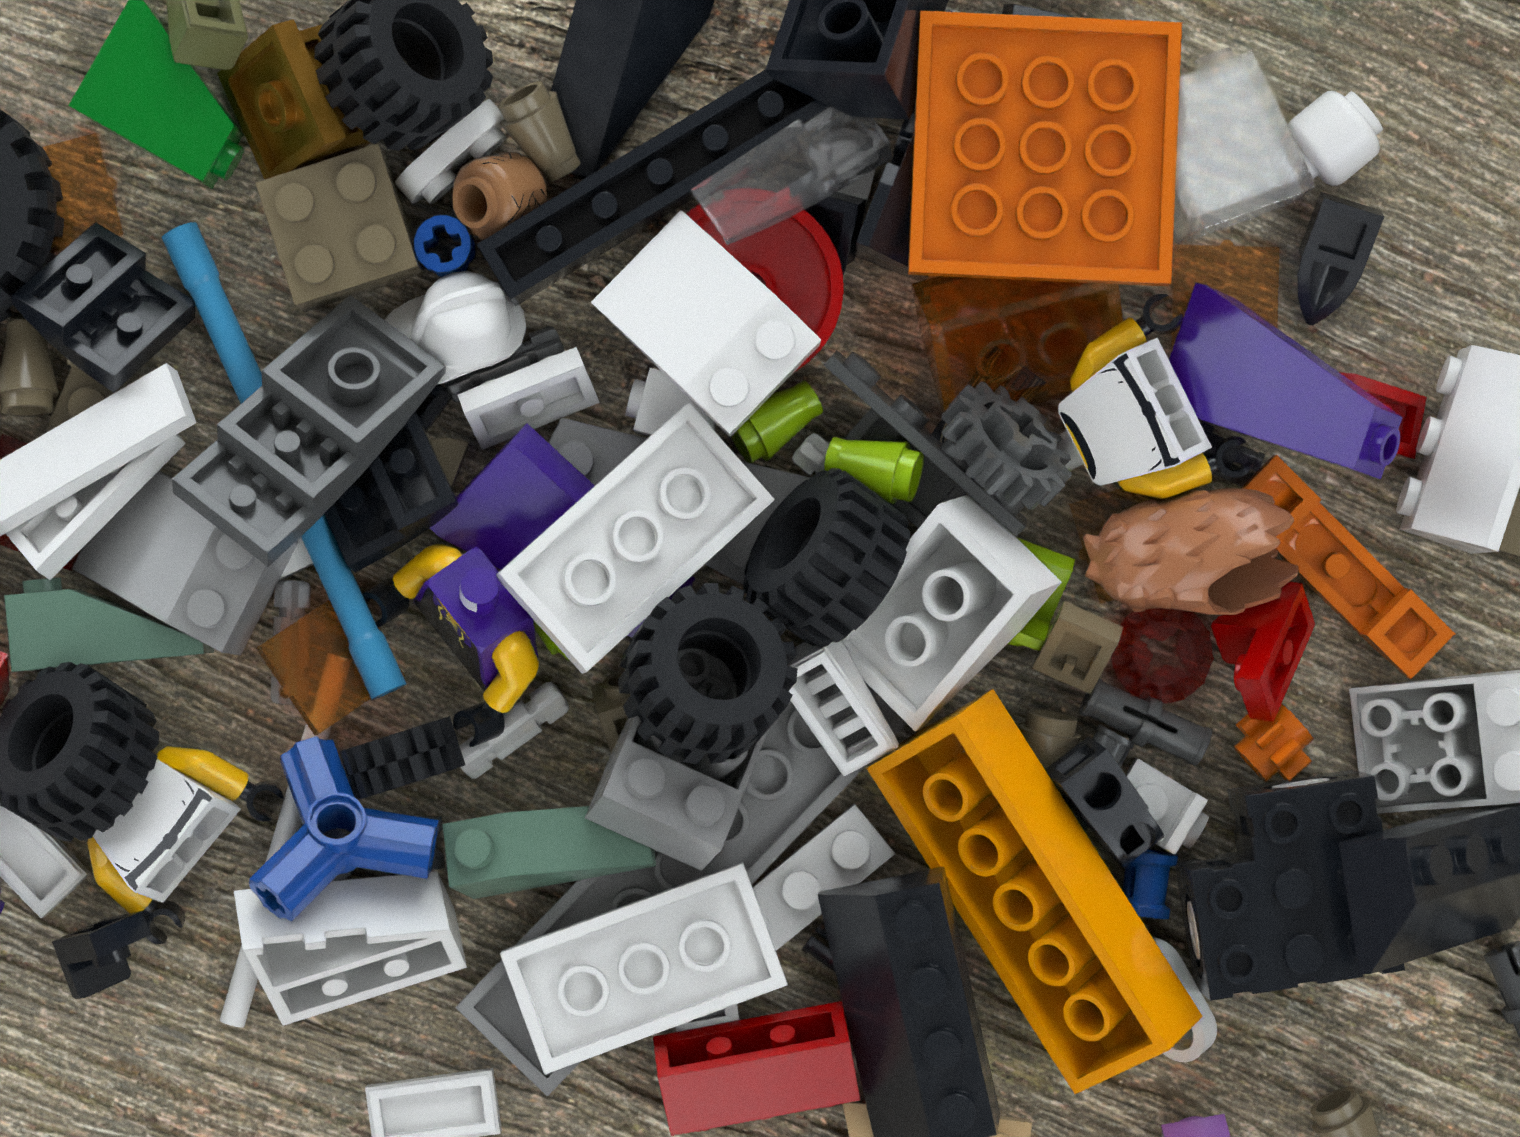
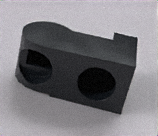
(1106, 801)

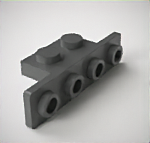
(903, 421)

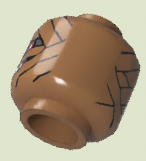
(497, 192)

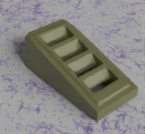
(206, 32)

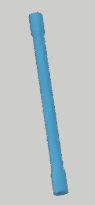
(201, 279)

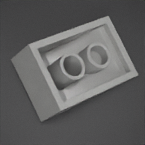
(181, 568)

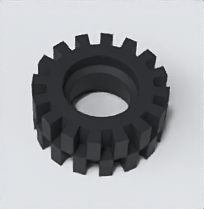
(402, 758)

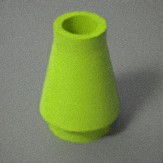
(777, 422)
(882, 466)

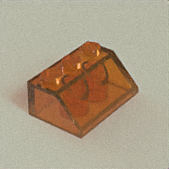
(1028, 320)

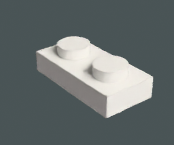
(529, 395)

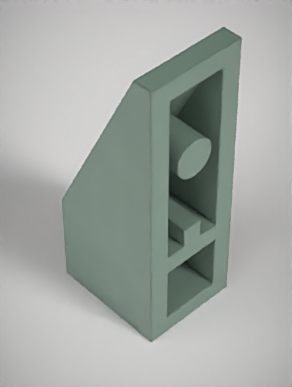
(78, 627)
(534, 851)

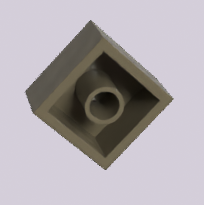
(339, 227)

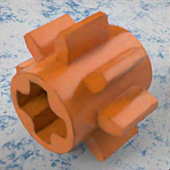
(1274, 745)

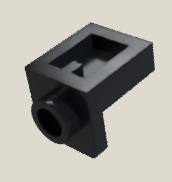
(98, 953)

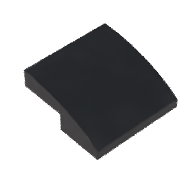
(103, 306)
(392, 499)

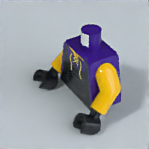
(476, 621)

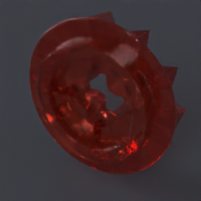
(1166, 683)

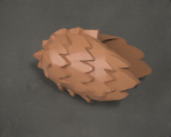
(1193, 552)

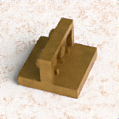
(284, 105)

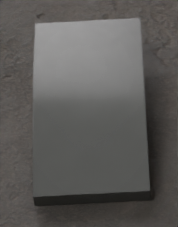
(308, 429)

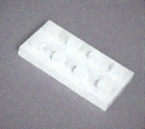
(635, 538)
(643, 968)

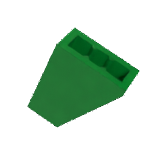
(158, 102)

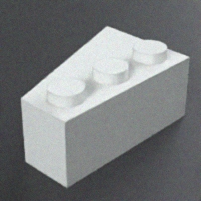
(351, 943)

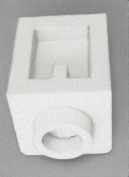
(1170, 804)

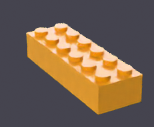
(1035, 893)

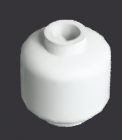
(1336, 136)

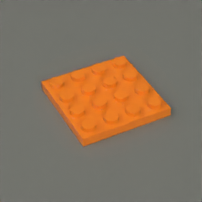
(1045, 148)

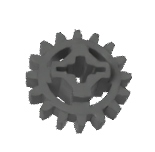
(1006, 445)

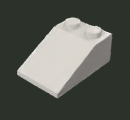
(706, 323)
(949, 610)

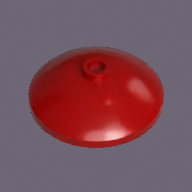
(795, 264)

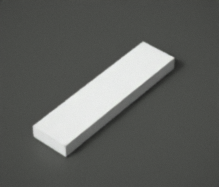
(92, 445)

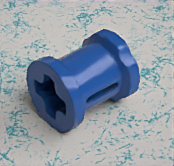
(427, 237)
(1147, 883)

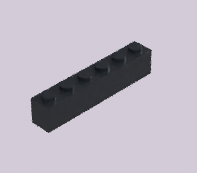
(640, 186)

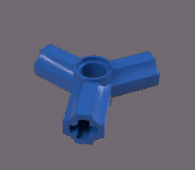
(324, 803)

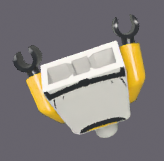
(1134, 418)
(170, 831)

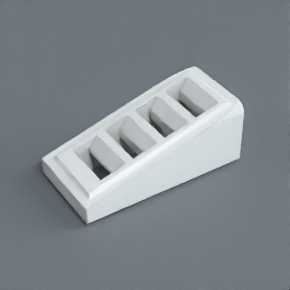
(853, 692)

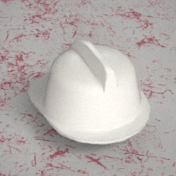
(462, 323)

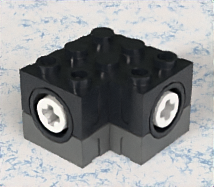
(1280, 901)

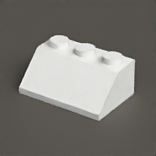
(1469, 455)

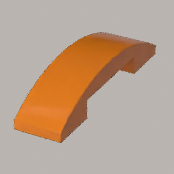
(1349, 576)

